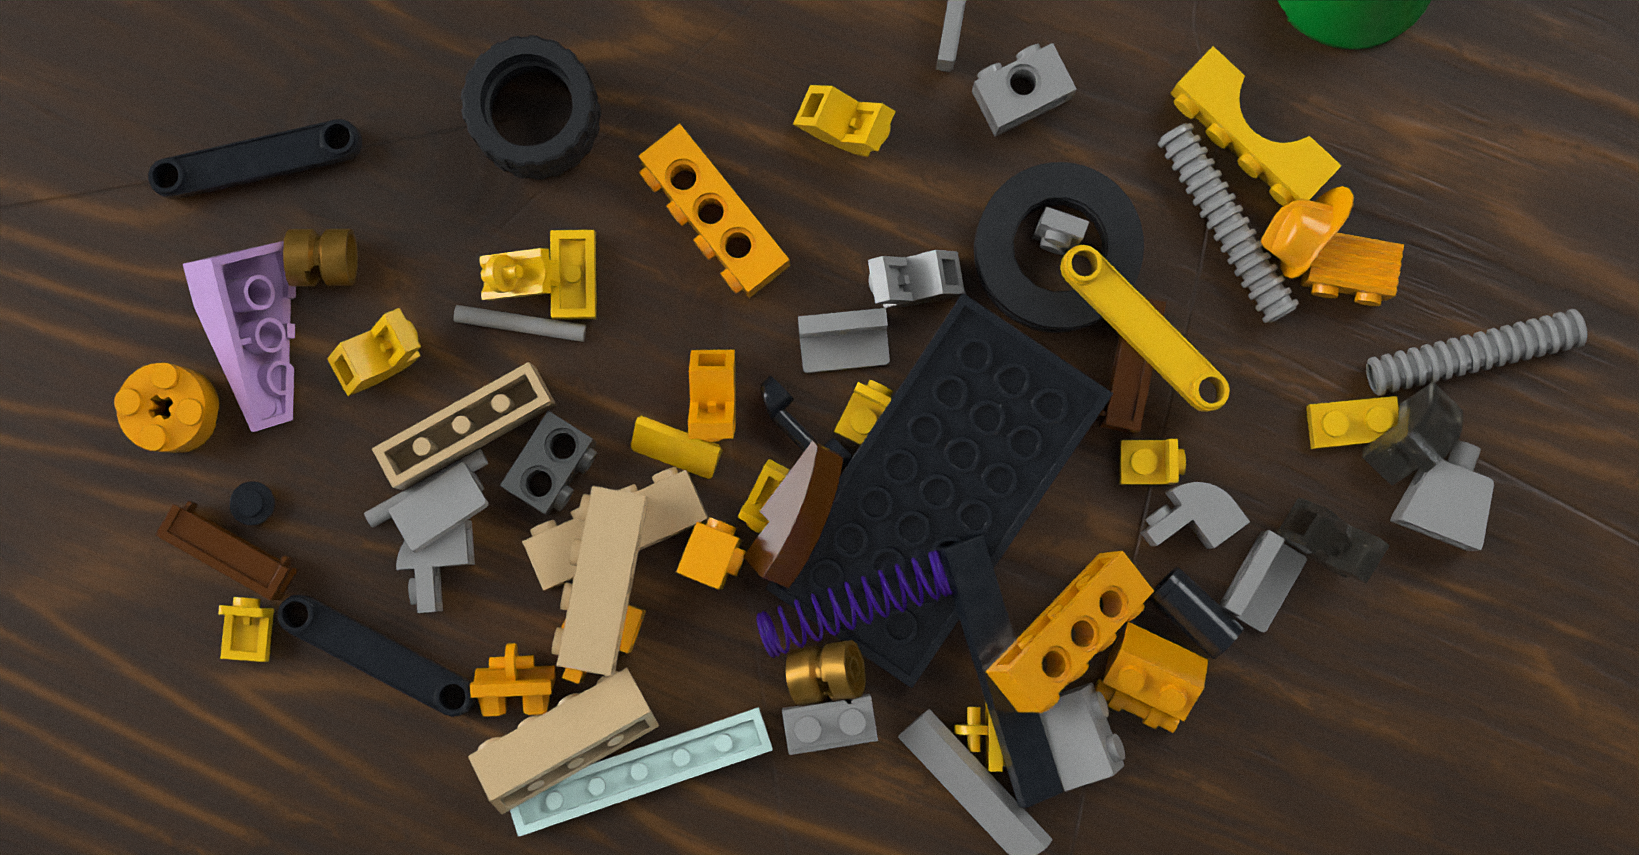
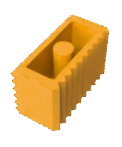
(1356, 268)

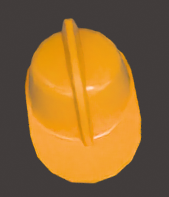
(1305, 228)

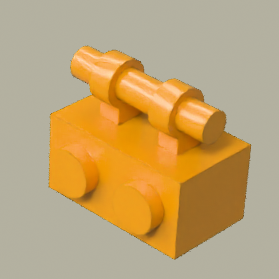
(1152, 678)

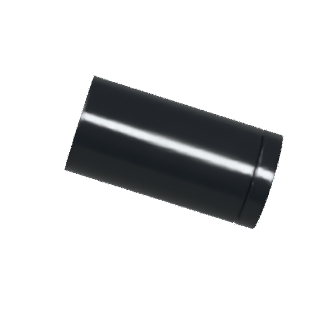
(1195, 613)

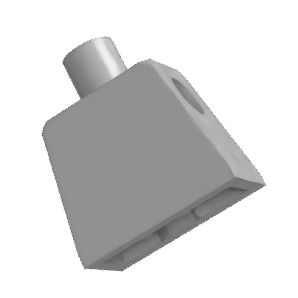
(1449, 500)

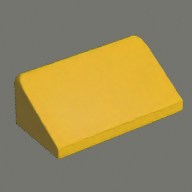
(675, 448)

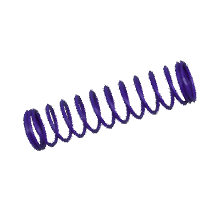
(769, 634)

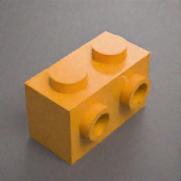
(712, 554)

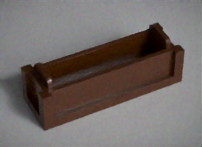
(1129, 386)
(227, 552)

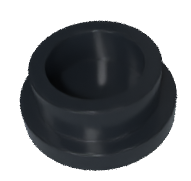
(252, 503)

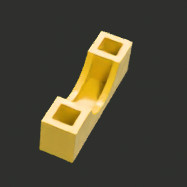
(1212, 96)

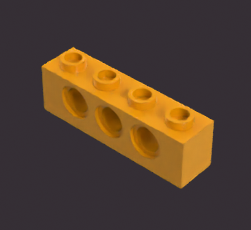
(679, 153)
(1020, 669)

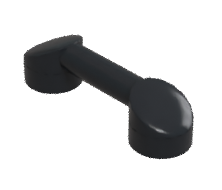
(776, 401)

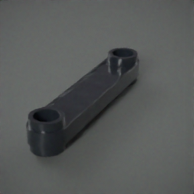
(255, 159)
(375, 654)

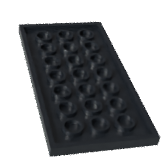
(948, 460)

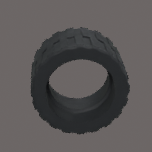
(522, 56)

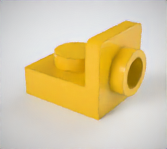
(863, 411)
(1150, 462)

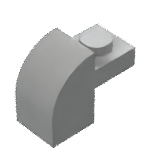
(916, 278)
(1203, 507)
(452, 549)

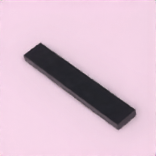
(988, 637)

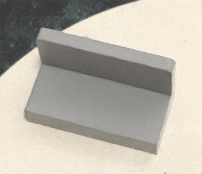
(844, 340)
(439, 507)
(1263, 581)

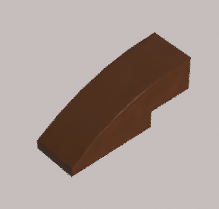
(796, 515)

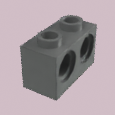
(540, 457)

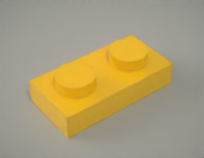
(577, 265)
(1351, 421)

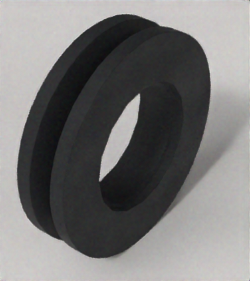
(1043, 186)

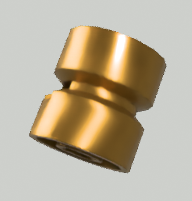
(318, 258)
(825, 673)

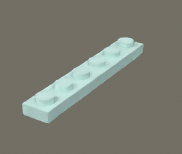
(646, 770)

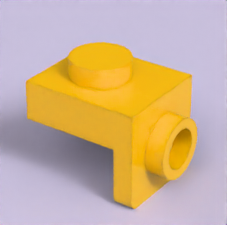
(766, 484)
(246, 630)

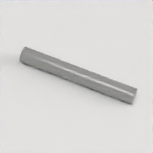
(520, 323)
(380, 512)

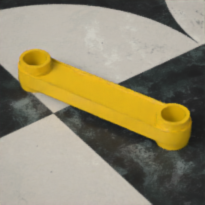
(1144, 328)

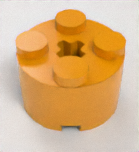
(142, 407)

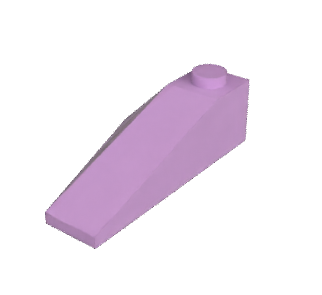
(247, 320)

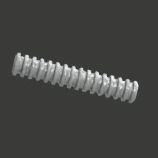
(1227, 222)
(1480, 351)

